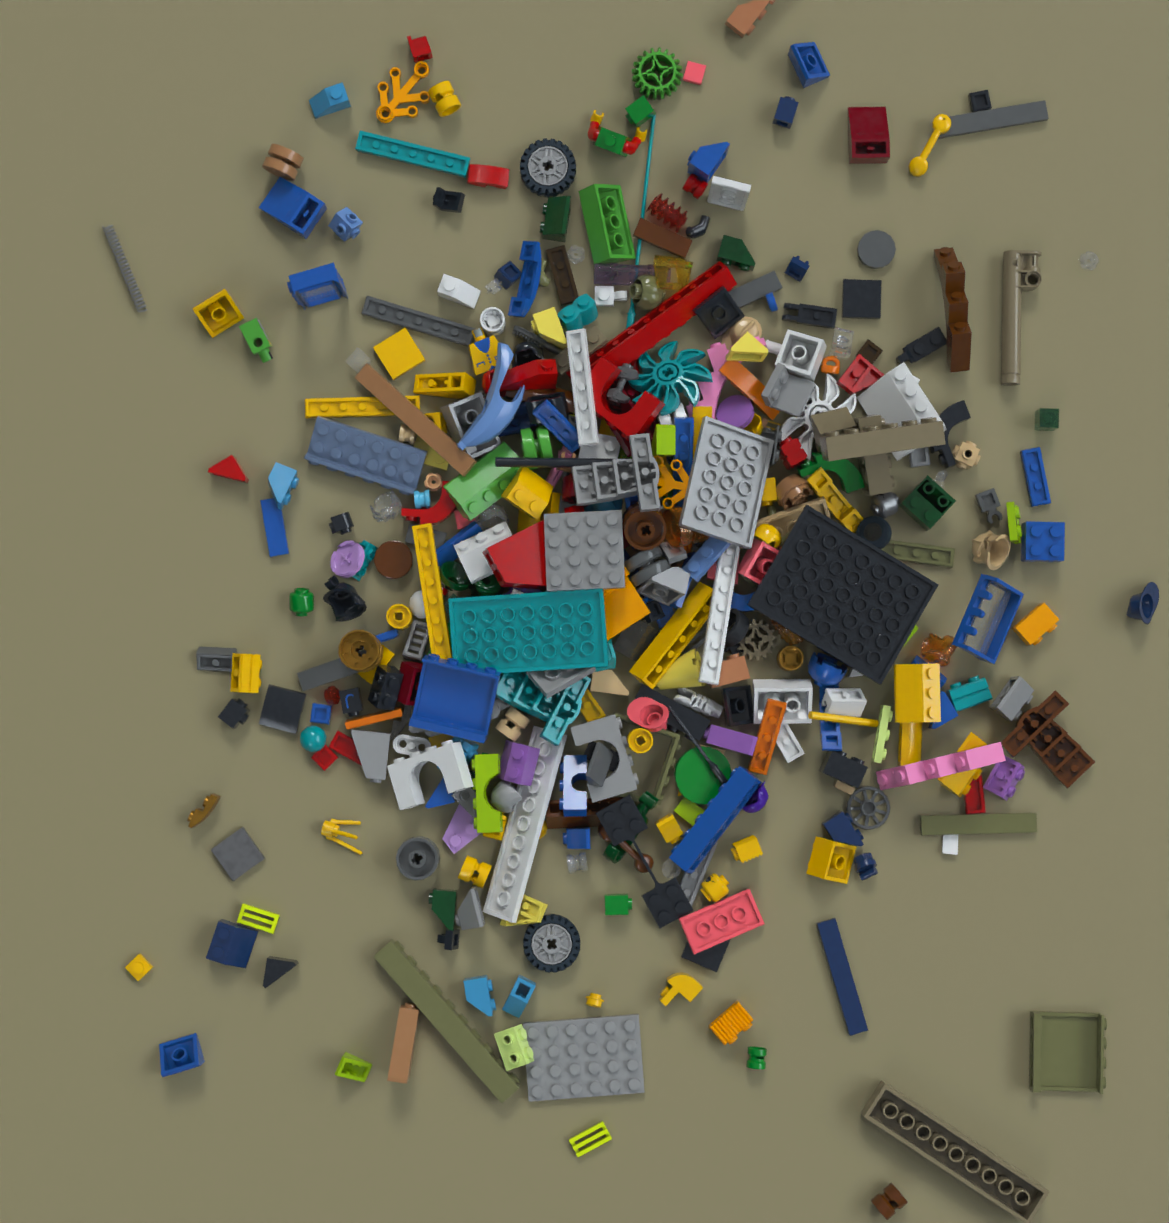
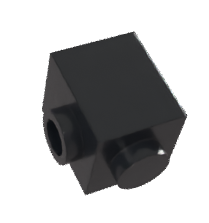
(235, 713)

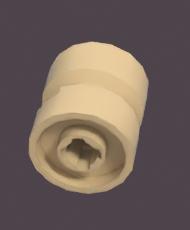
(515, 717)

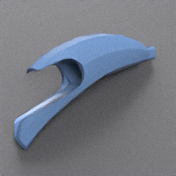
(496, 412)

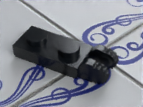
(811, 315)

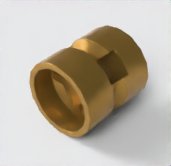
(790, 658)

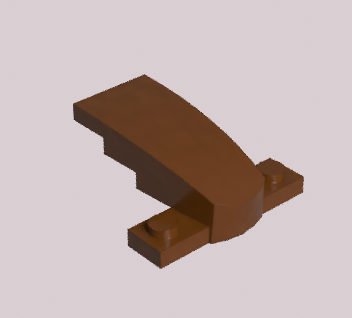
(1049, 741)

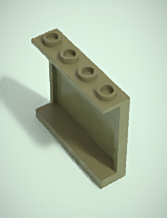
(1067, 1051)

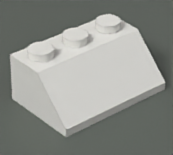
(471, 551)
(794, 692)

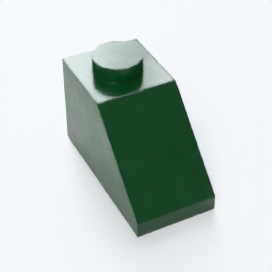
(444, 905)

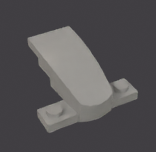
(621, 478)

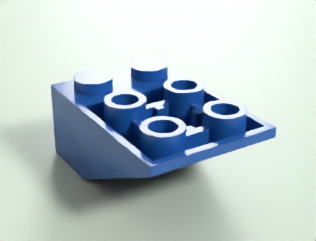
(293, 207)

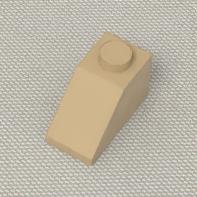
(607, 682)

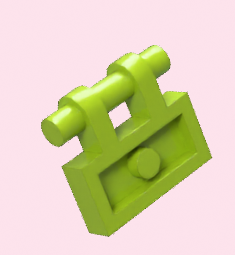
(1015, 530)

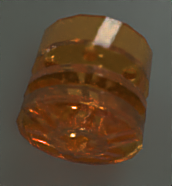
(677, 535)

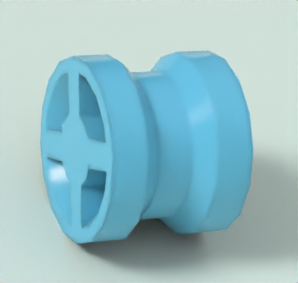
(422, 499)

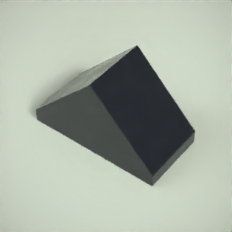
(276, 968)

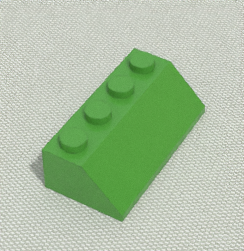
(607, 224)
(482, 483)

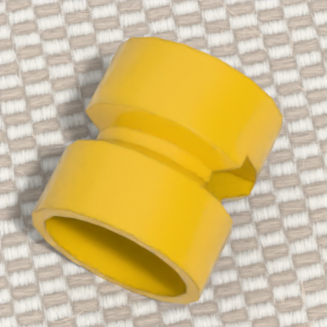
(443, 97)
(399, 616)
(639, 740)
(468, 868)

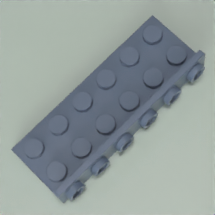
(366, 455)

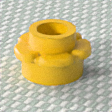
(594, 1000)

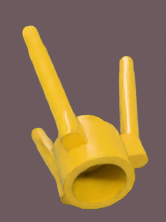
(331, 830)

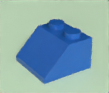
(707, 160)

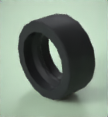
(739, 629)

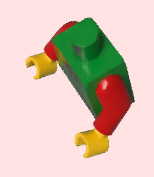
(611, 140)

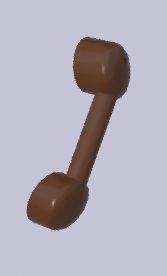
(638, 863)

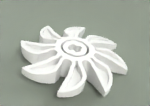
(814, 407)

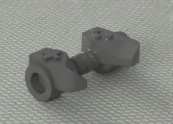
(615, 395)

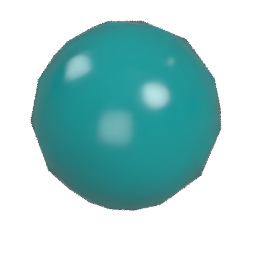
(313, 738)

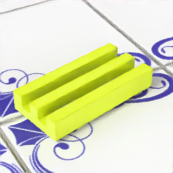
(261, 911)
(575, 1146)

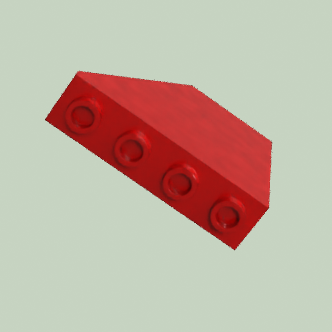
(520, 559)

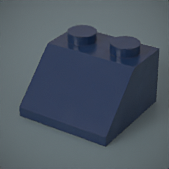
(232, 944)

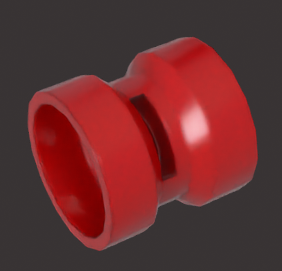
(695, 186)

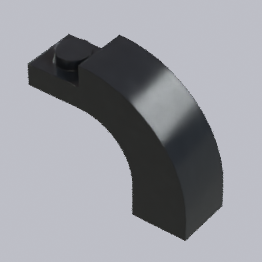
(950, 416)

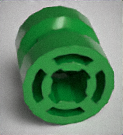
(756, 1057)

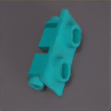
(369, 551)

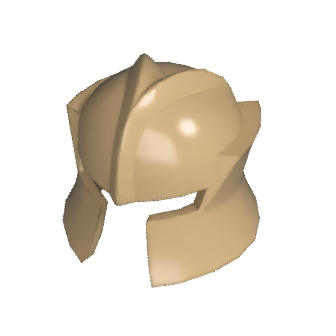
(991, 549)

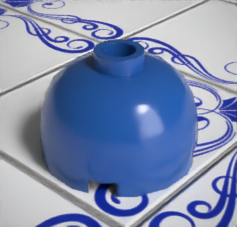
(825, 670)

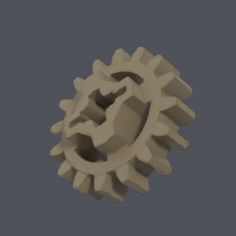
(764, 638)

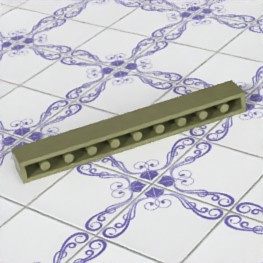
(447, 1020)

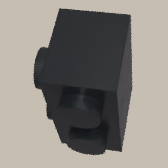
(385, 687)

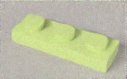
(882, 734)

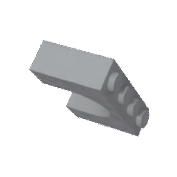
(608, 729)

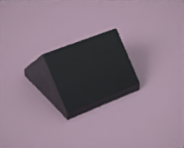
(737, 705)

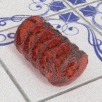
(668, 213)

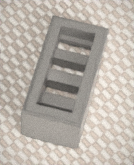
(414, 657)

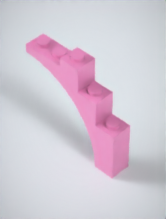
(712, 390)
(940, 766)

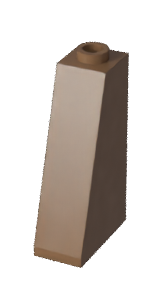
(404, 1043)

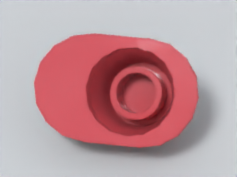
(648, 714)

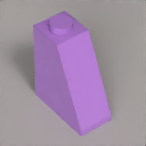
(730, 739)

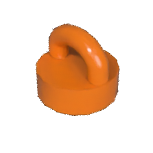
(829, 369)

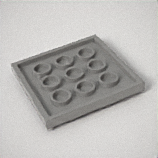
(584, 550)

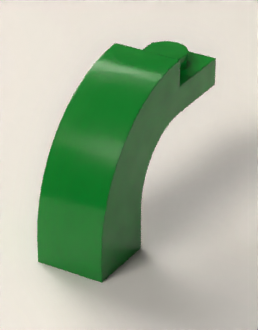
(848, 474)

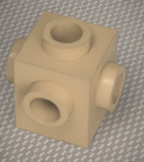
(959, 455)

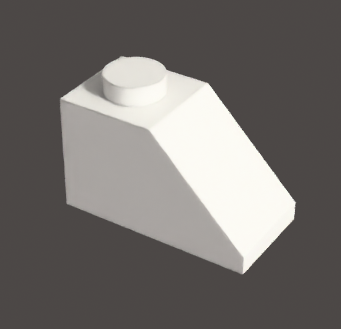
(458, 291)

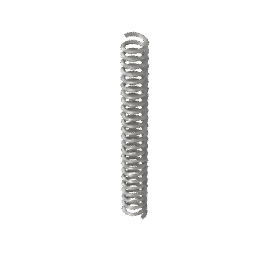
(126, 268)

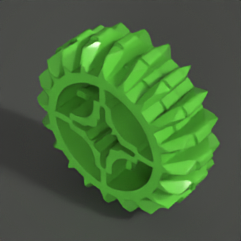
(664, 71)

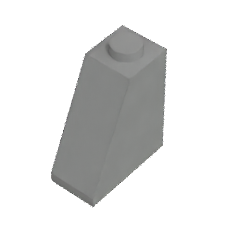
(372, 752)

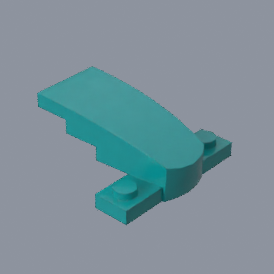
(557, 710)

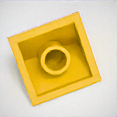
(218, 313)

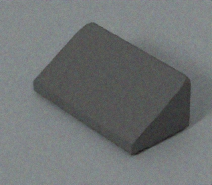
(215, 658)
(599, 765)

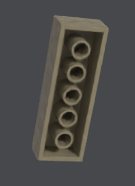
(882, 440)

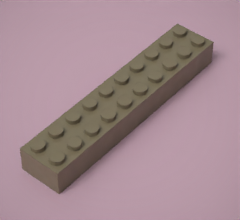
(954, 1152)

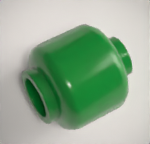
(301, 601)

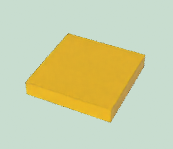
(399, 353)

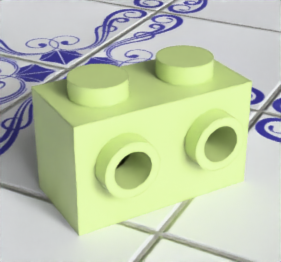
(514, 1047)

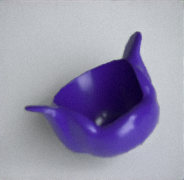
(757, 800)

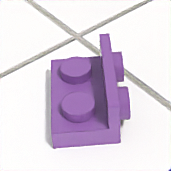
(1004, 778)

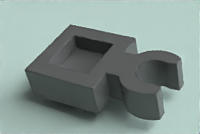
(988, 502)

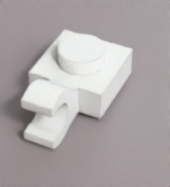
(606, 296)

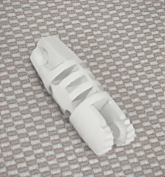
(698, 702)

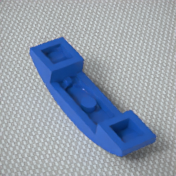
(529, 279)
(829, 731)

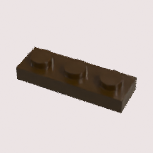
(562, 274)

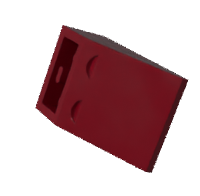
(868, 135)

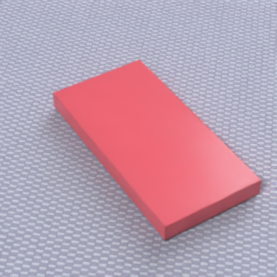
(721, 921)

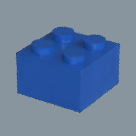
(1042, 541)

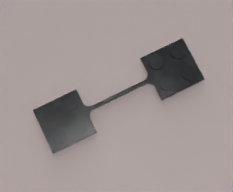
(623, 822)

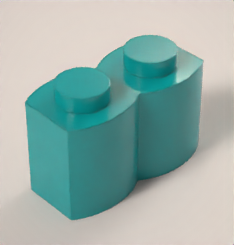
(579, 314)

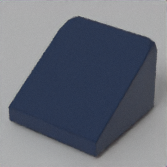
(508, 274)

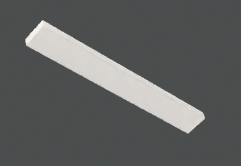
(719, 616)

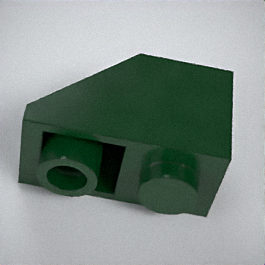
(735, 253)

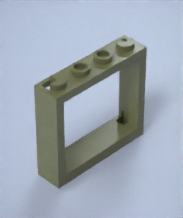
(669, 761)

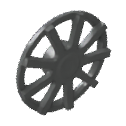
(868, 807)

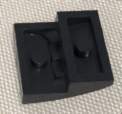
(282, 708)

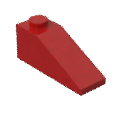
(534, 375)

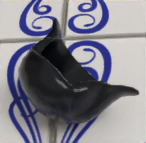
(524, 350)

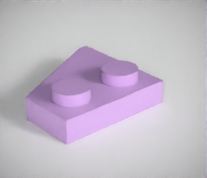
(460, 830)

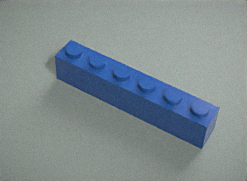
(715, 819)

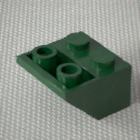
(927, 503)

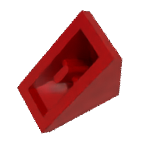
(229, 469)

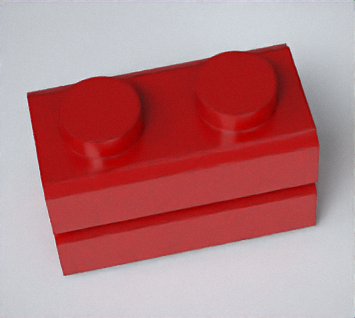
(791, 453)

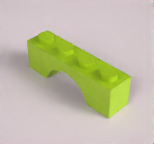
(488, 818)

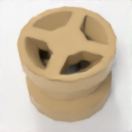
(407, 435)

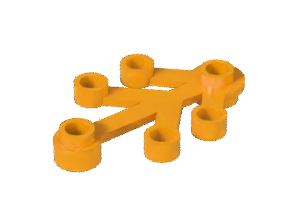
(401, 94)
(669, 482)

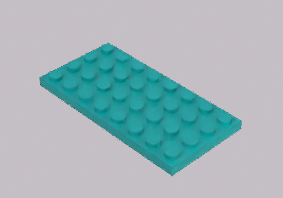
(530, 630)

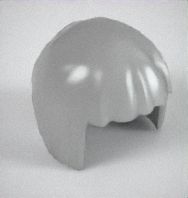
(505, 796)

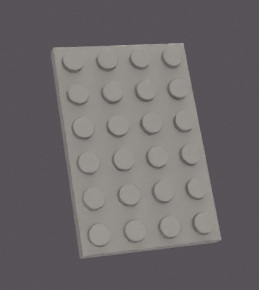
(726, 483)
(584, 1057)

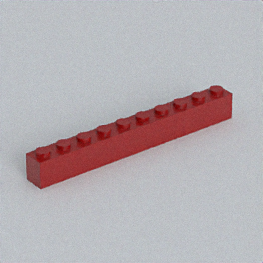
(664, 318)

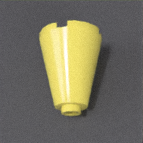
(683, 672)

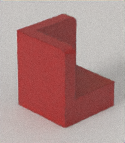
(420, 48)

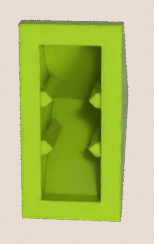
(664, 441)
(353, 1068)

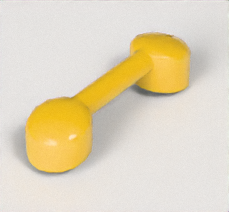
(919, 164)

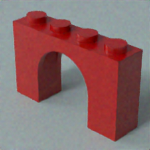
(632, 422)

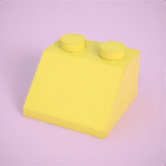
(547, 326)

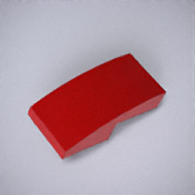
(488, 175)

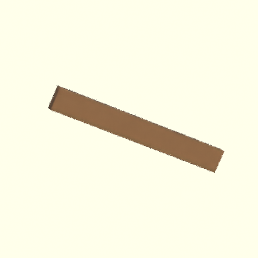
(415, 419)

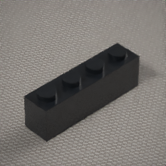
(693, 721)

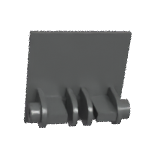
(776, 436)

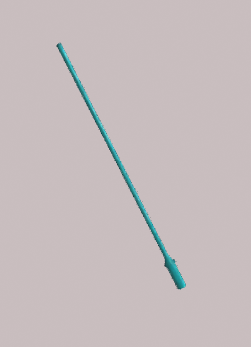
(631, 313)

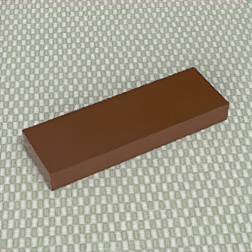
(662, 238)

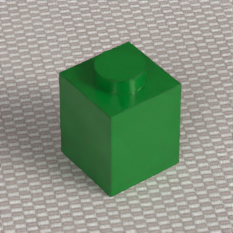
(639, 111)
(617, 904)

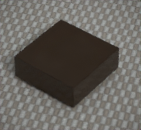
(870, 351)

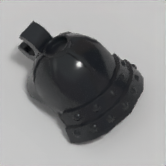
(343, 600)

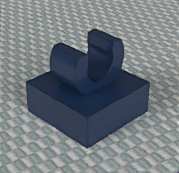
(797, 268)

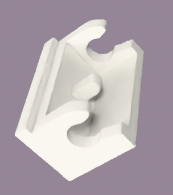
(844, 701)

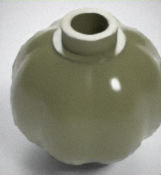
(646, 295)

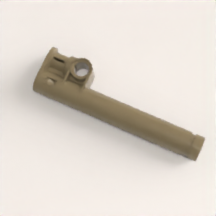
(1017, 267)

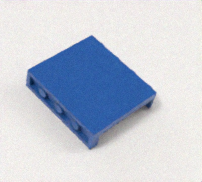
(455, 698)

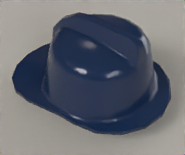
(1144, 604)

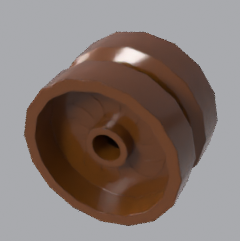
(643, 529)

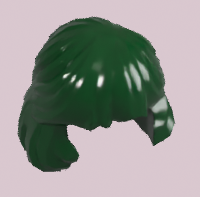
(486, 587)

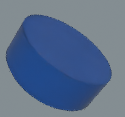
(771, 302)

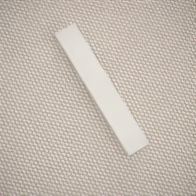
(582, 387)

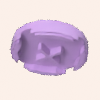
(347, 559)

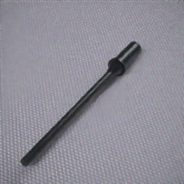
(713, 767)

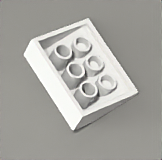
(897, 399)

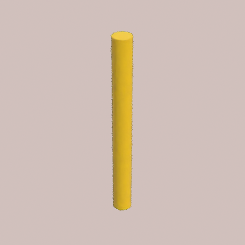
(843, 719)

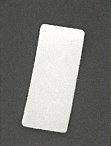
(950, 844)

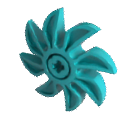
(671, 376)

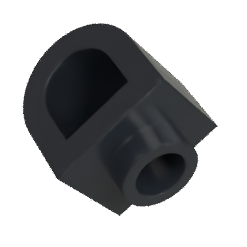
(341, 523)

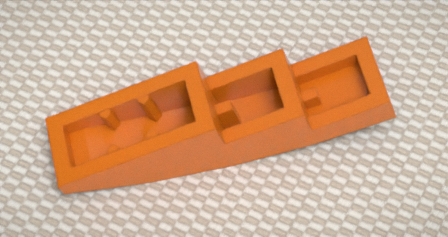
(747, 385)

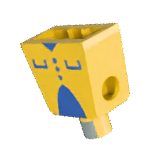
(483, 351)

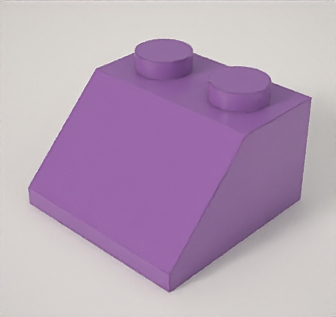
(518, 763)

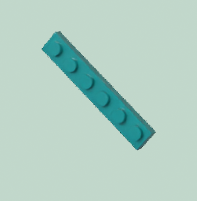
(412, 154)

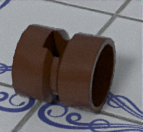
(889, 1201)

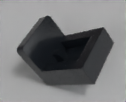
(448, 200)

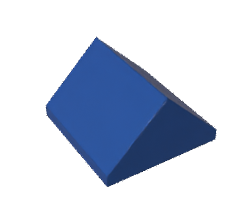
(808, 63)
(180, 1055)

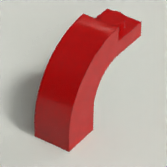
(438, 513)

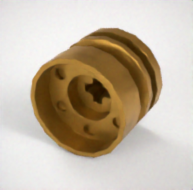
(355, 641)

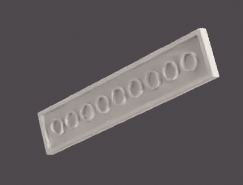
(523, 833)

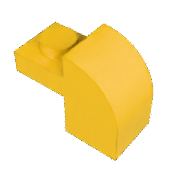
(681, 983)

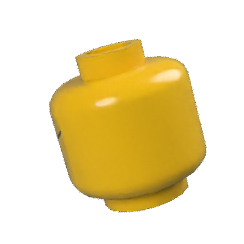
(714, 887)

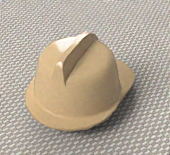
(739, 329)

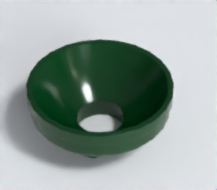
(455, 572)

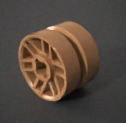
(282, 162)

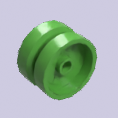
(536, 447)

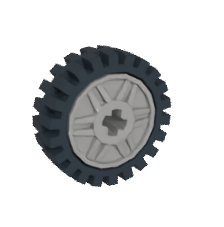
(541, 155)
(553, 958)

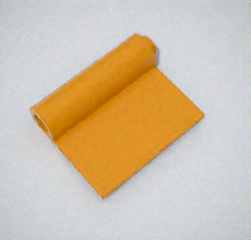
(623, 608)

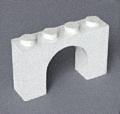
(406, 772)

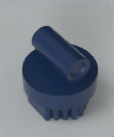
(865, 866)

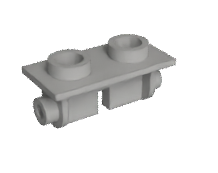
(465, 799)

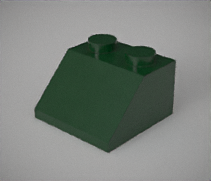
(556, 218)

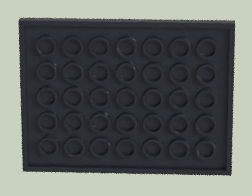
(843, 594)

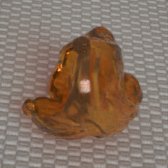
(937, 650)

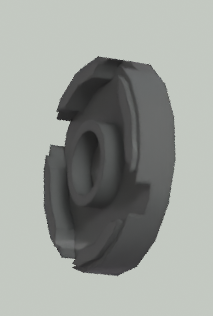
(876, 249)

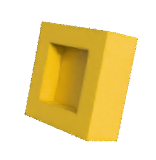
(139, 967)

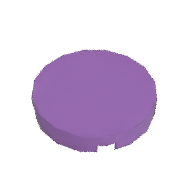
(736, 411)

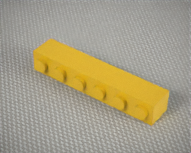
(673, 637)

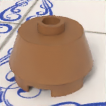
(793, 491)

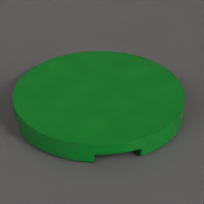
(695, 779)

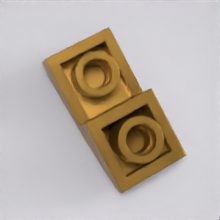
(199, 814)

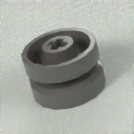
(644, 563)
(410, 866)

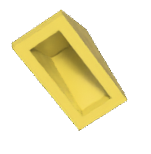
(747, 349)

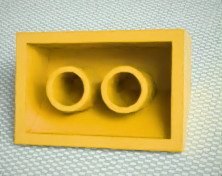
(917, 693)
(960, 782)

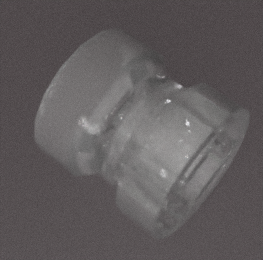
(577, 862)

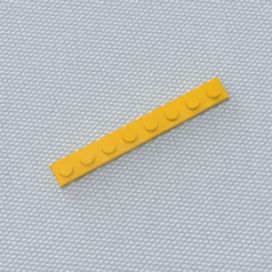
(432, 590)

